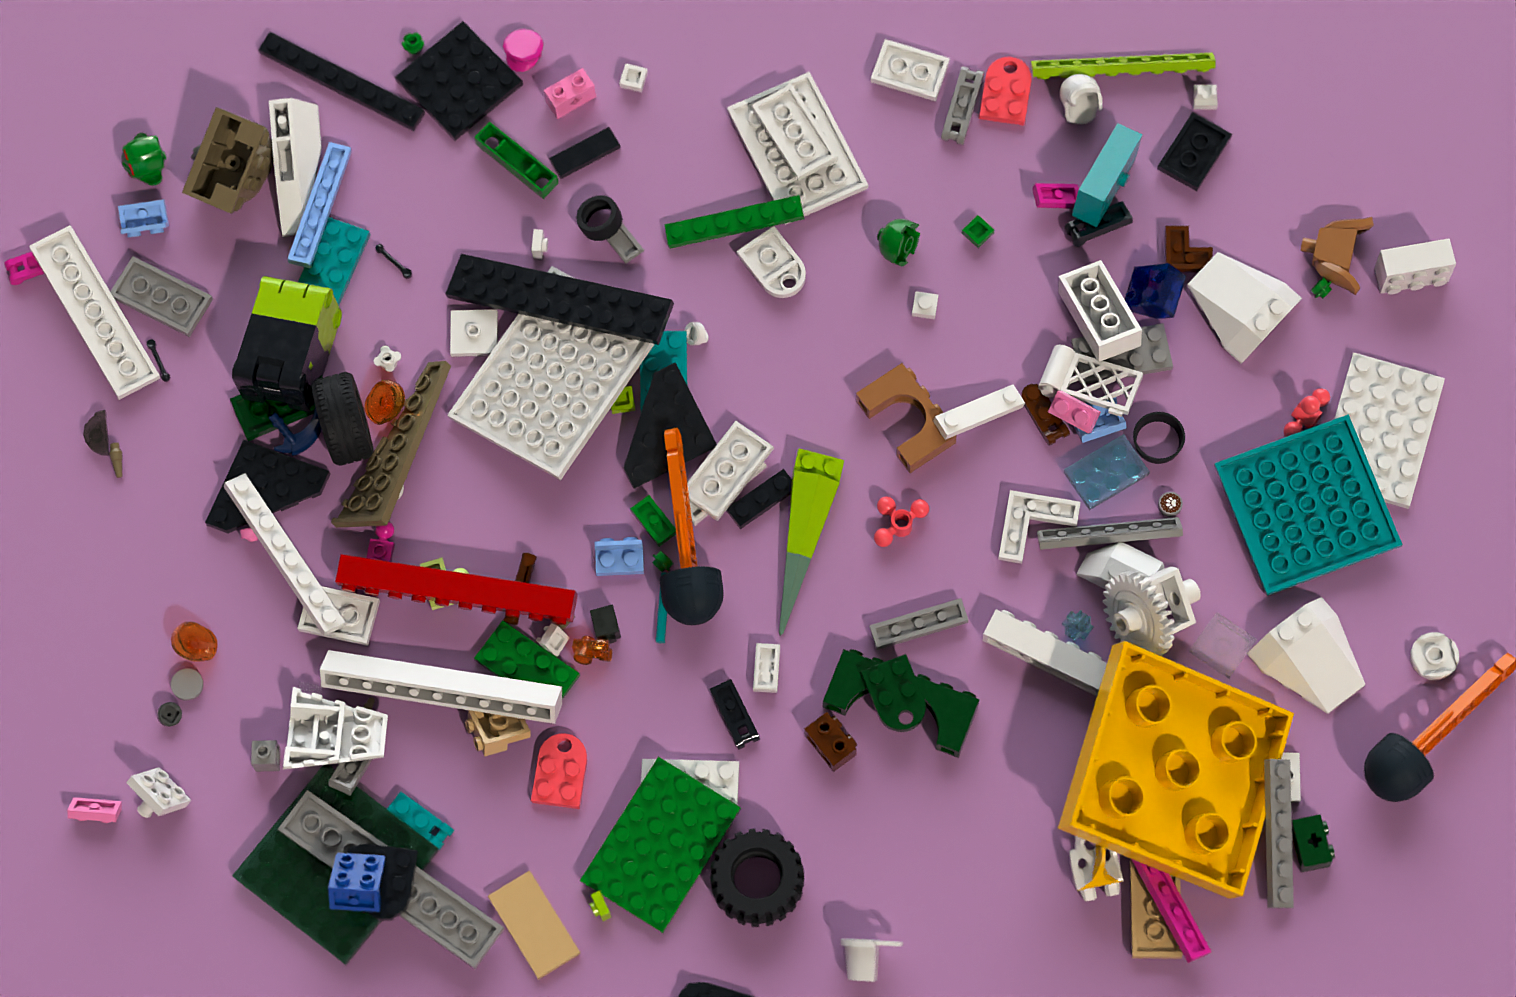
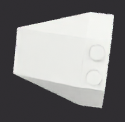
(1240, 303)
(1311, 656)

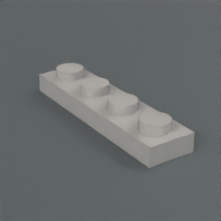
(918, 624)

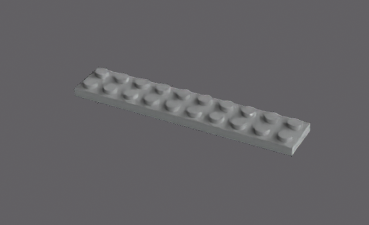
(432, 905)

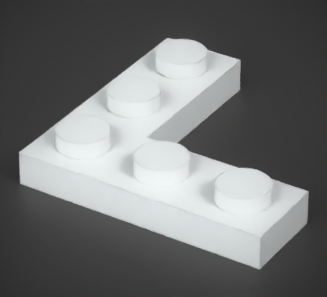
(1028, 506)

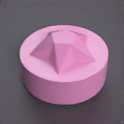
(248, 534)

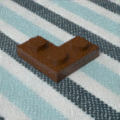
(1180, 254)

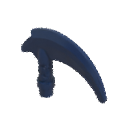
(296, 442)

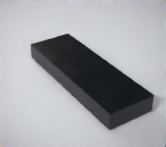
(584, 153)

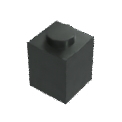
(605, 623)

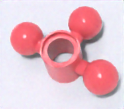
(1307, 412)
(886, 506)

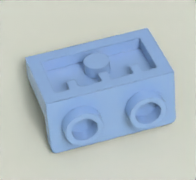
(619, 557)

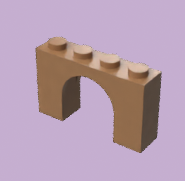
(901, 387)

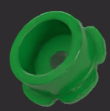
(413, 48)
(1321, 288)
(662, 561)

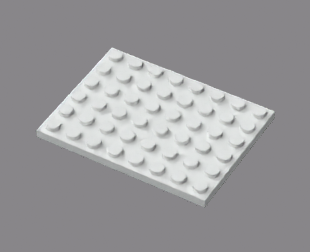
(547, 389)

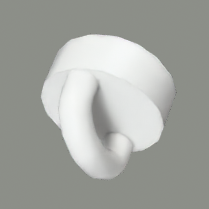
(696, 333)

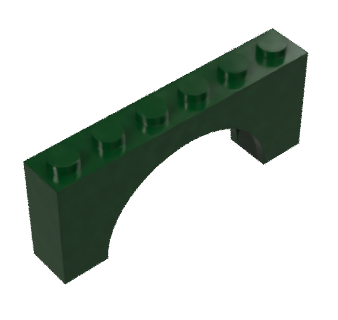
(950, 708)

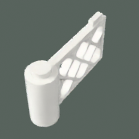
(1060, 373)

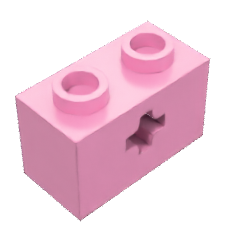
(570, 93)

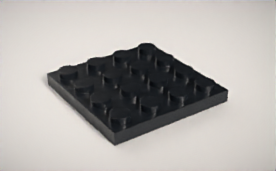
(459, 80)

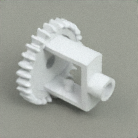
(1139, 614)

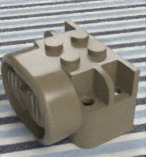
(230, 162)

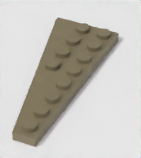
(391, 461)

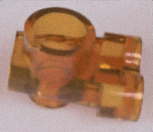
(589, 648)

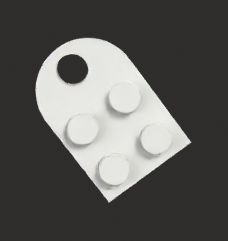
(772, 262)

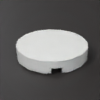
(1434, 656)

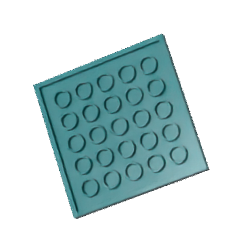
(1308, 505)

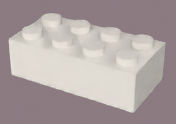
(1100, 311)

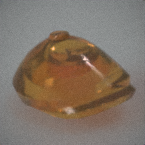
(384, 401)
(194, 642)

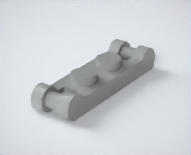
(962, 105)

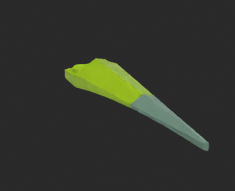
(812, 493)

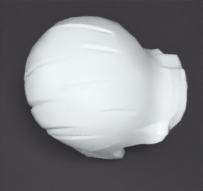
(1080, 98)

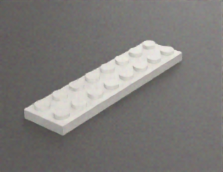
(94, 312)

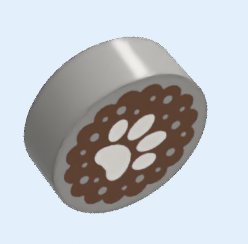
(1170, 504)

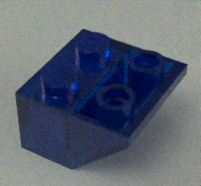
(1155, 290)

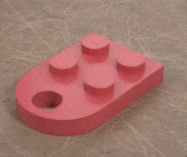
(1006, 93)
(560, 774)

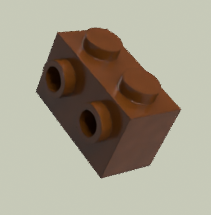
(830, 741)

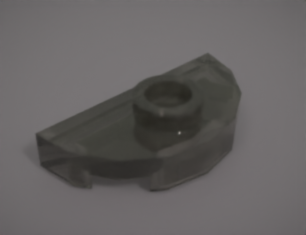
(96, 433)

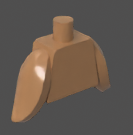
(1335, 249)

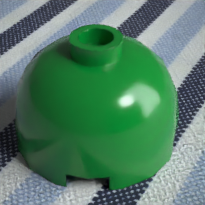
(898, 240)

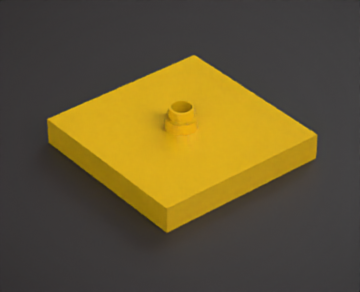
(1175, 770)

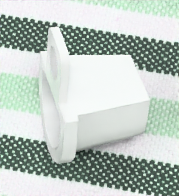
(863, 957)

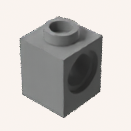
(265, 755)

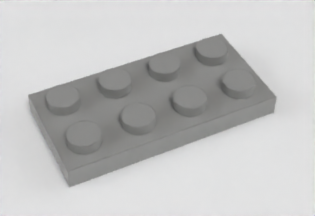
(161, 296)
(1148, 358)

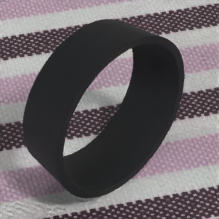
(1159, 417)

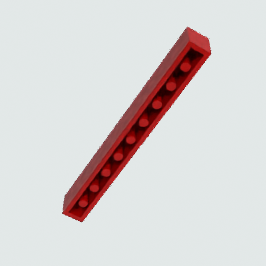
(456, 588)

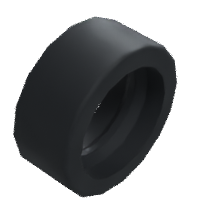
(605, 230)

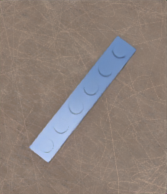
(319, 205)

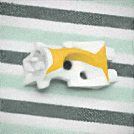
(1096, 872)

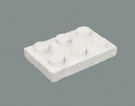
(910, 70)
(355, 609)

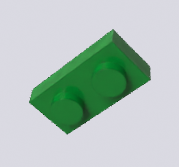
(653, 520)

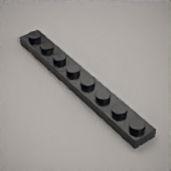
(341, 81)

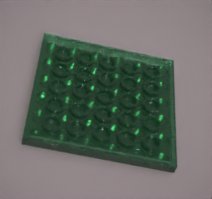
(298, 882)

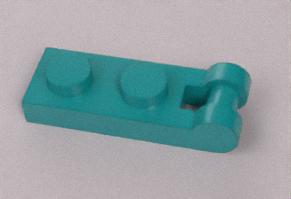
(420, 819)

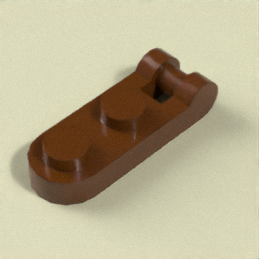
(1038, 408)

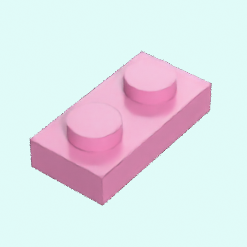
(1074, 411)
(94, 809)

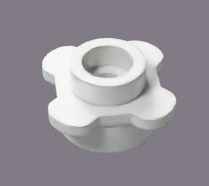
(388, 365)

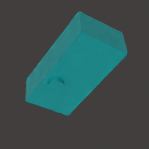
(1107, 175)

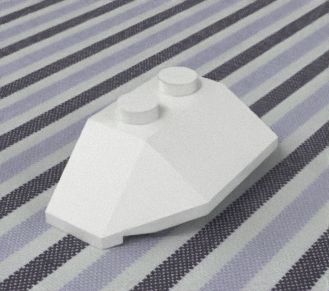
(1119, 558)

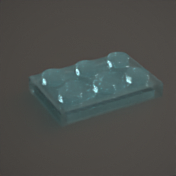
(1106, 472)

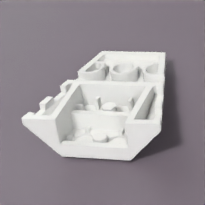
(332, 732)

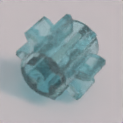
(1077, 625)

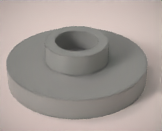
(187, 684)

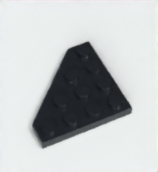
(665, 407)
(276, 477)

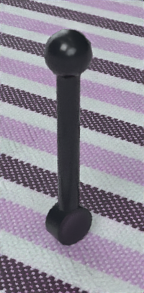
(407, 273)
(151, 344)

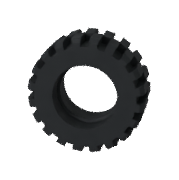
(748, 846)

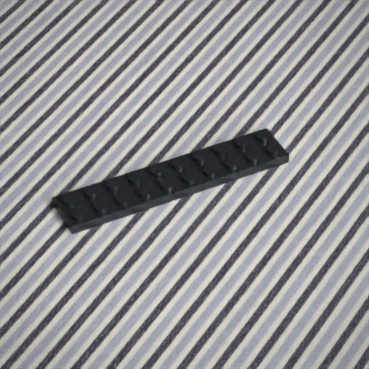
(560, 299)

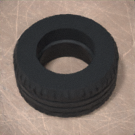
(342, 418)

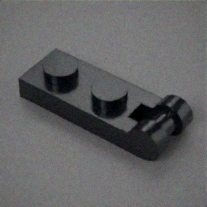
(1114, 218)
(734, 713)

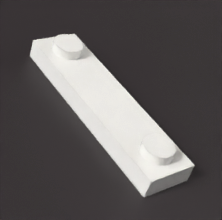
(978, 412)

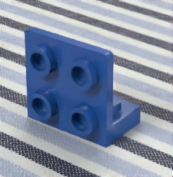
(356, 882)

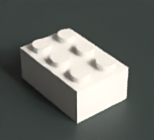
(1415, 266)

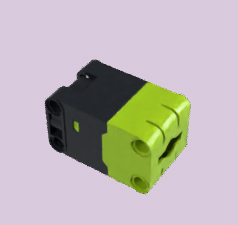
(286, 342)

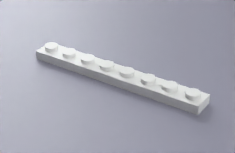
(284, 555)

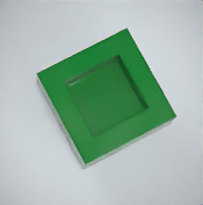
(978, 231)

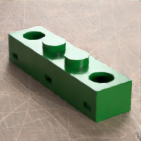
(516, 160)

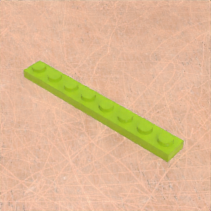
(1130, 64)

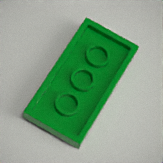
(518, 657)

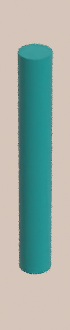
(661, 620)

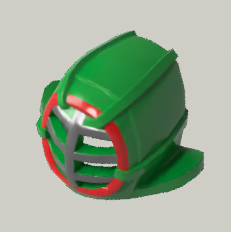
(144, 159)

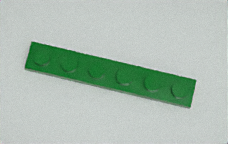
(734, 221)

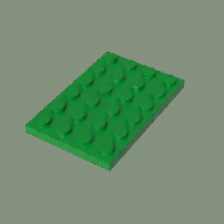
(660, 844)

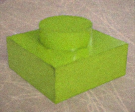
(624, 402)
(599, 906)

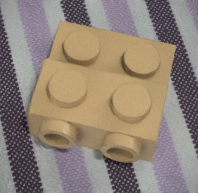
(495, 731)

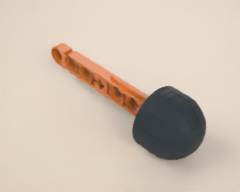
(694, 591)
(1399, 768)

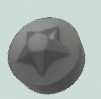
(169, 714)

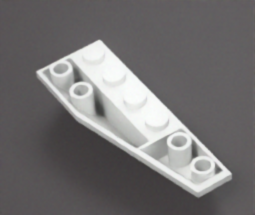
(296, 157)

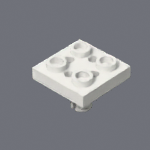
(157, 792)

